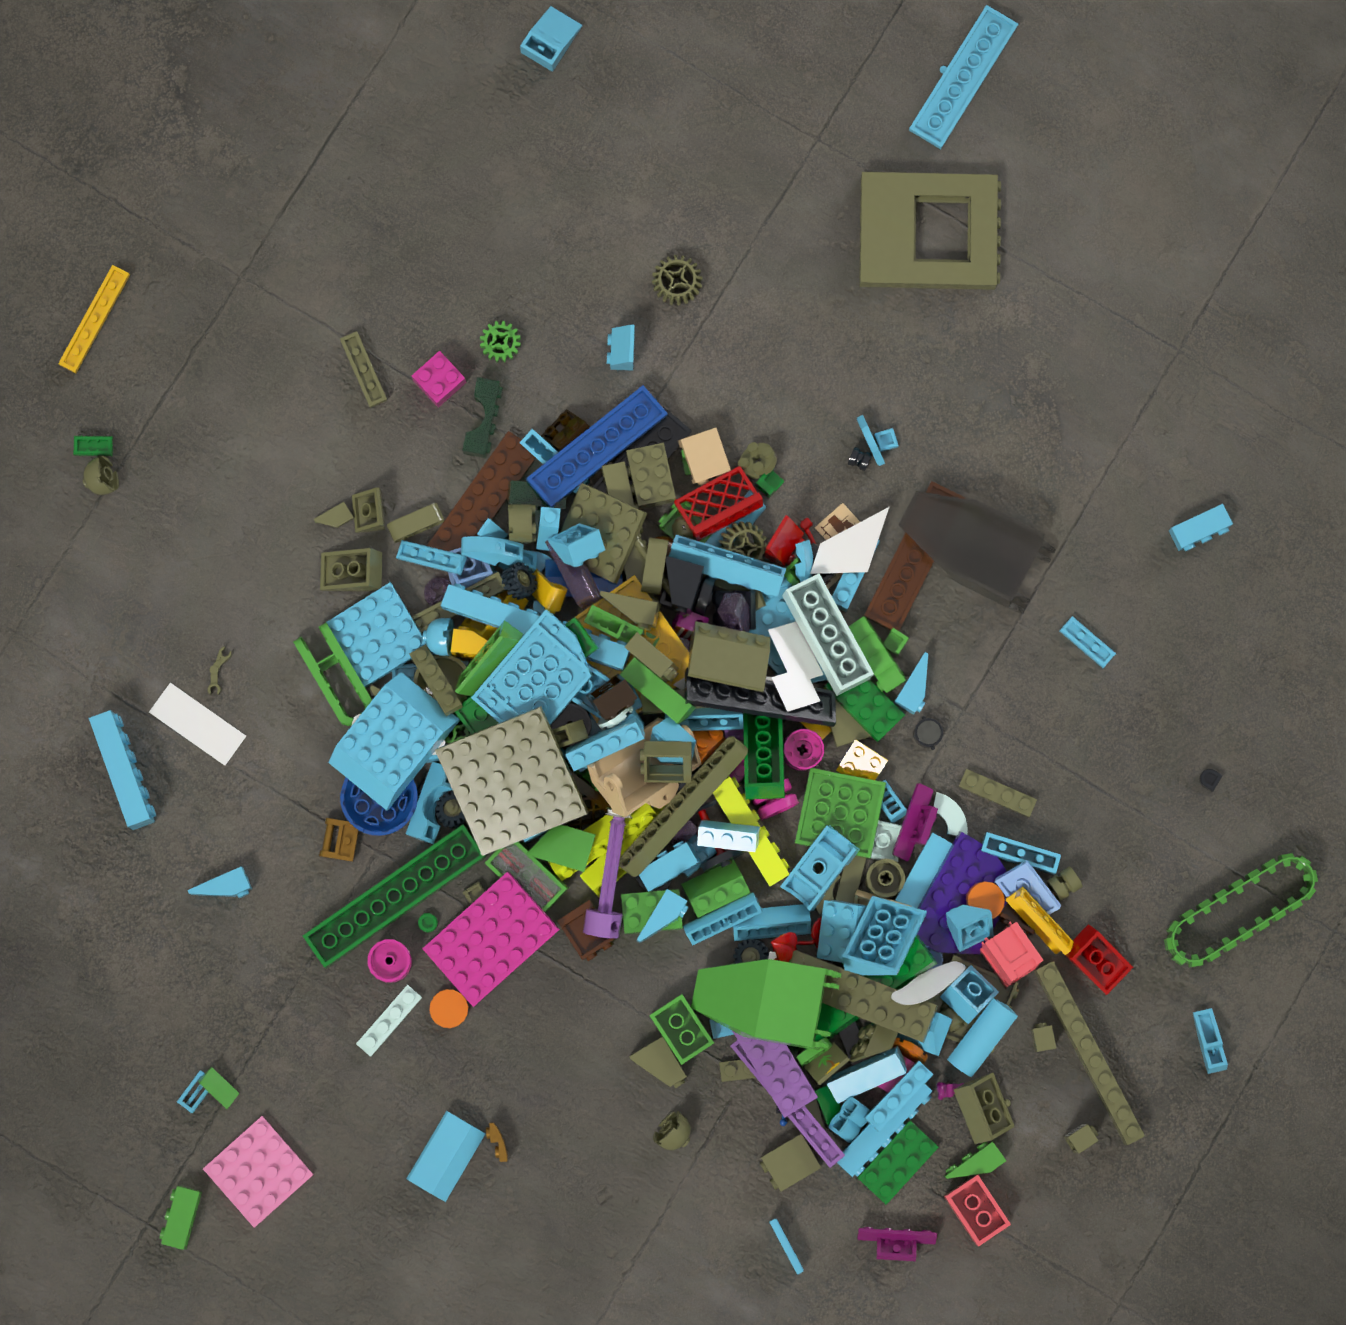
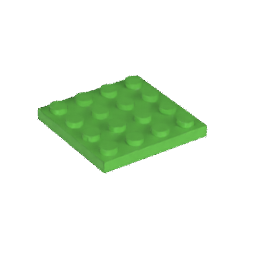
(846, 804)

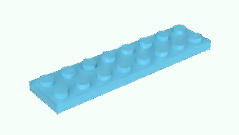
(963, 77)

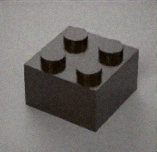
(612, 697)

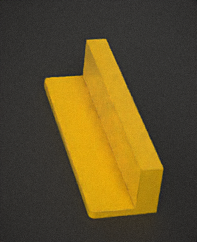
(1040, 921)

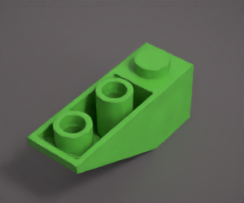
(983, 1161)

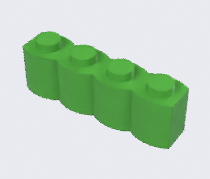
(877, 656)

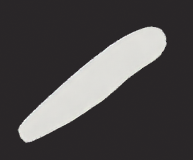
(928, 984)

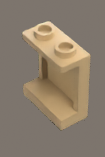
(705, 456)

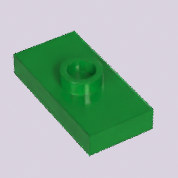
(93, 446)

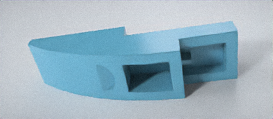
(496, 550)

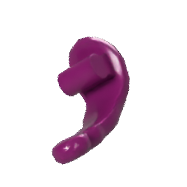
(946, 1090)

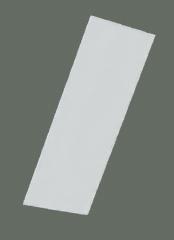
(197, 724)

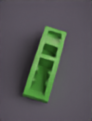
(613, 625)

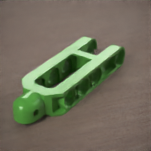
(318, 668)

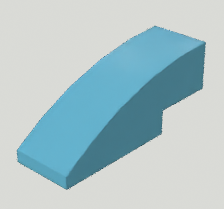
(1210, 1041)

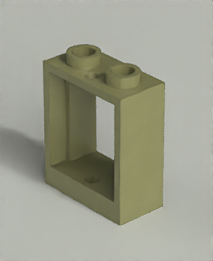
(667, 773)

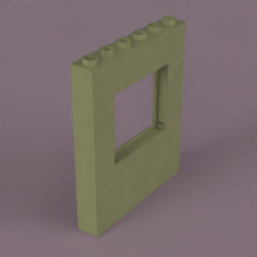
(890, 230)

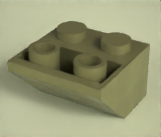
(872, 1041)

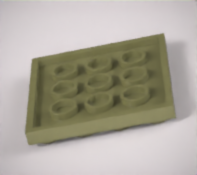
(617, 524)

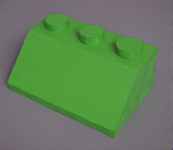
(715, 889)

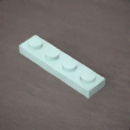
(389, 1020)

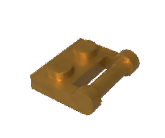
(345, 843)

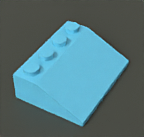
(882, 938)

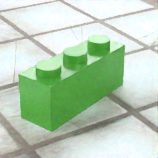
(180, 1217)

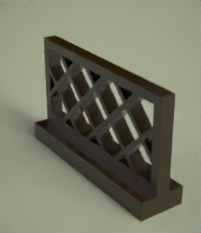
(589, 793)

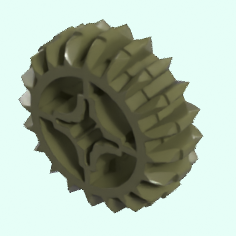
(670, 275)
(739, 532)

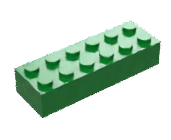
(764, 758)

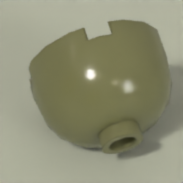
(99, 476)
(674, 1132)

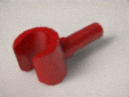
(805, 525)

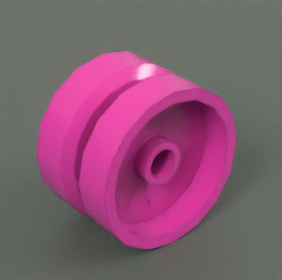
(776, 805)
(401, 961)

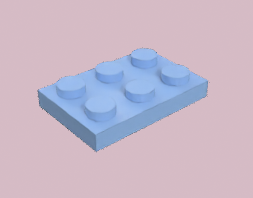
(1026, 876)

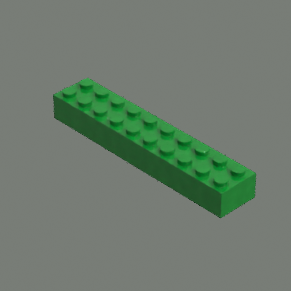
(394, 896)

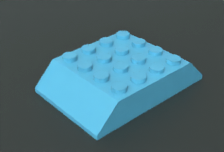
(392, 740)

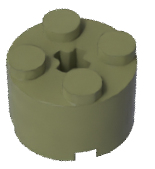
(522, 523)
(880, 868)

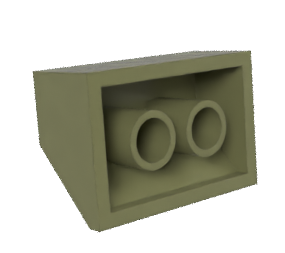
(984, 1108)

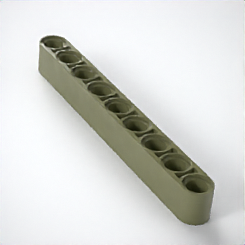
(683, 806)

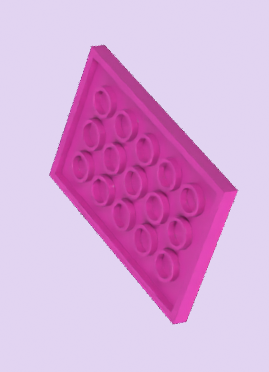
(490, 939)

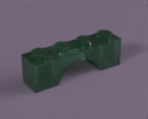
(477, 441)

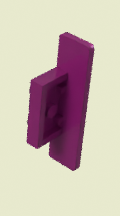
(916, 823)
(896, 1244)

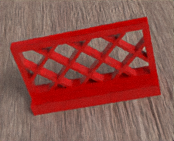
(729, 514)

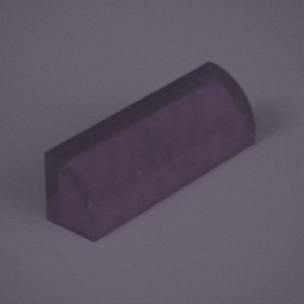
(578, 581)

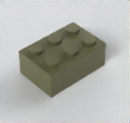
(651, 476)

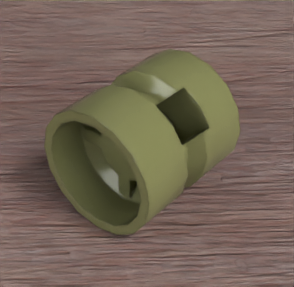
(1065, 883)

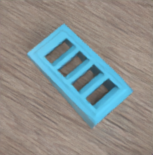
(900, 813)

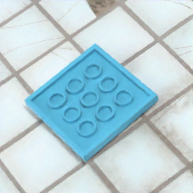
(377, 634)

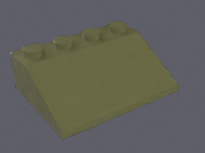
(728, 656)

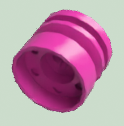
(811, 743)

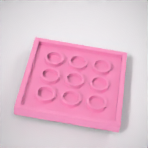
(258, 1171)

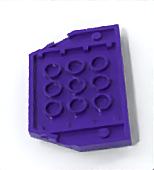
(959, 871)

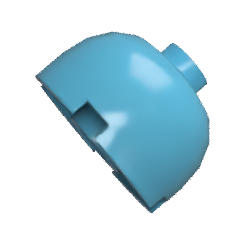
(439, 636)

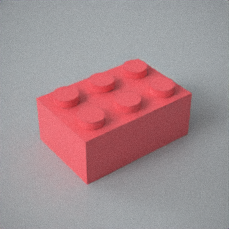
(977, 1210)

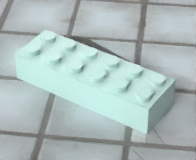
(827, 634)

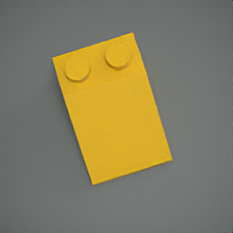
(466, 643)

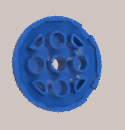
(370, 816)

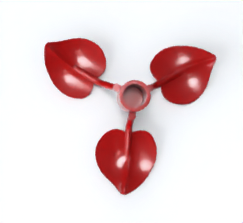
(786, 943)

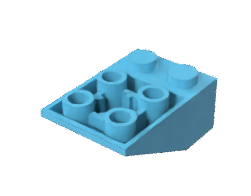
(550, 38)

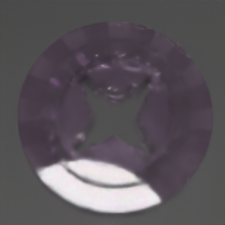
(436, 583)

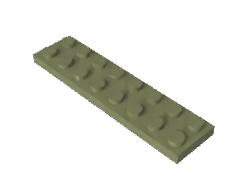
(872, 1001)

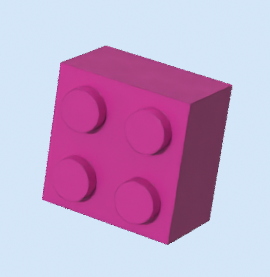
(438, 379)

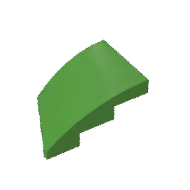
(564, 847)

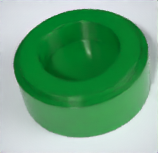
(427, 922)

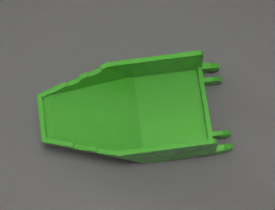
(765, 1000)

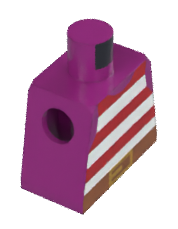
(684, 626)

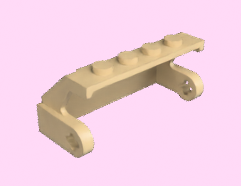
(621, 781)

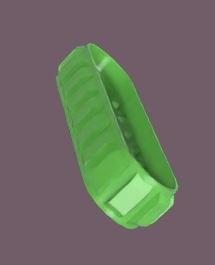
(1307, 892)

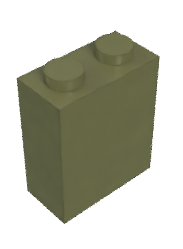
(789, 1163)

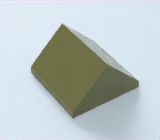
(368, 511)

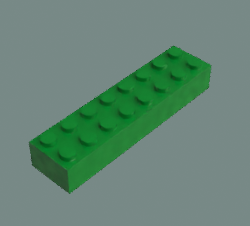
(916, 963)

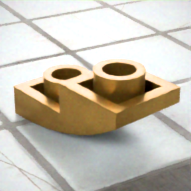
(495, 1136)

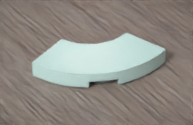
(951, 813)

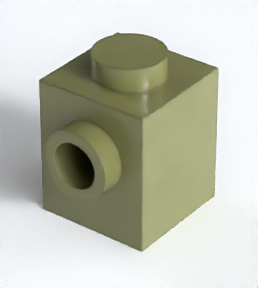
(1043, 1037)

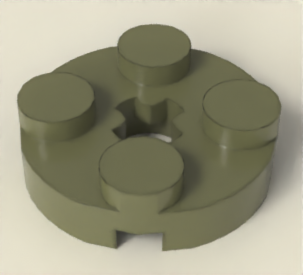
(751, 454)

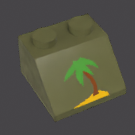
(826, 1064)

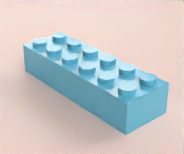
(122, 770)

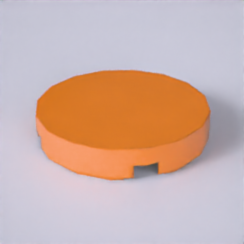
(986, 896)
(448, 1008)
(910, 1051)

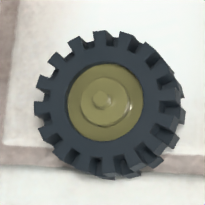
(519, 581)
(449, 811)
(750, 950)

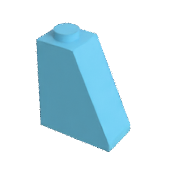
(547, 526)

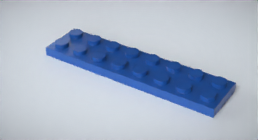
(596, 446)

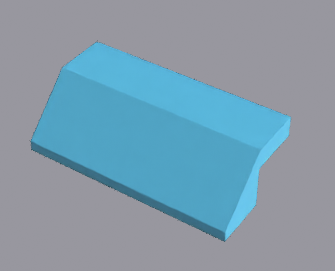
(445, 1156)

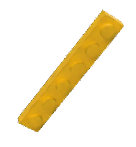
(94, 319)

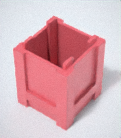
(1011, 954)

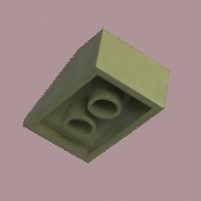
(351, 570)
(640, 611)

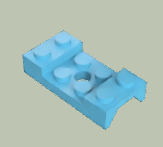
(834, 853)

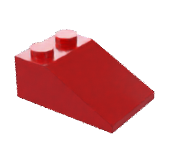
(783, 542)
(1098, 959)

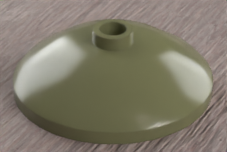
(451, 669)

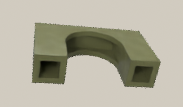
(652, 658)

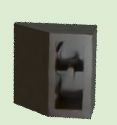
(564, 430)

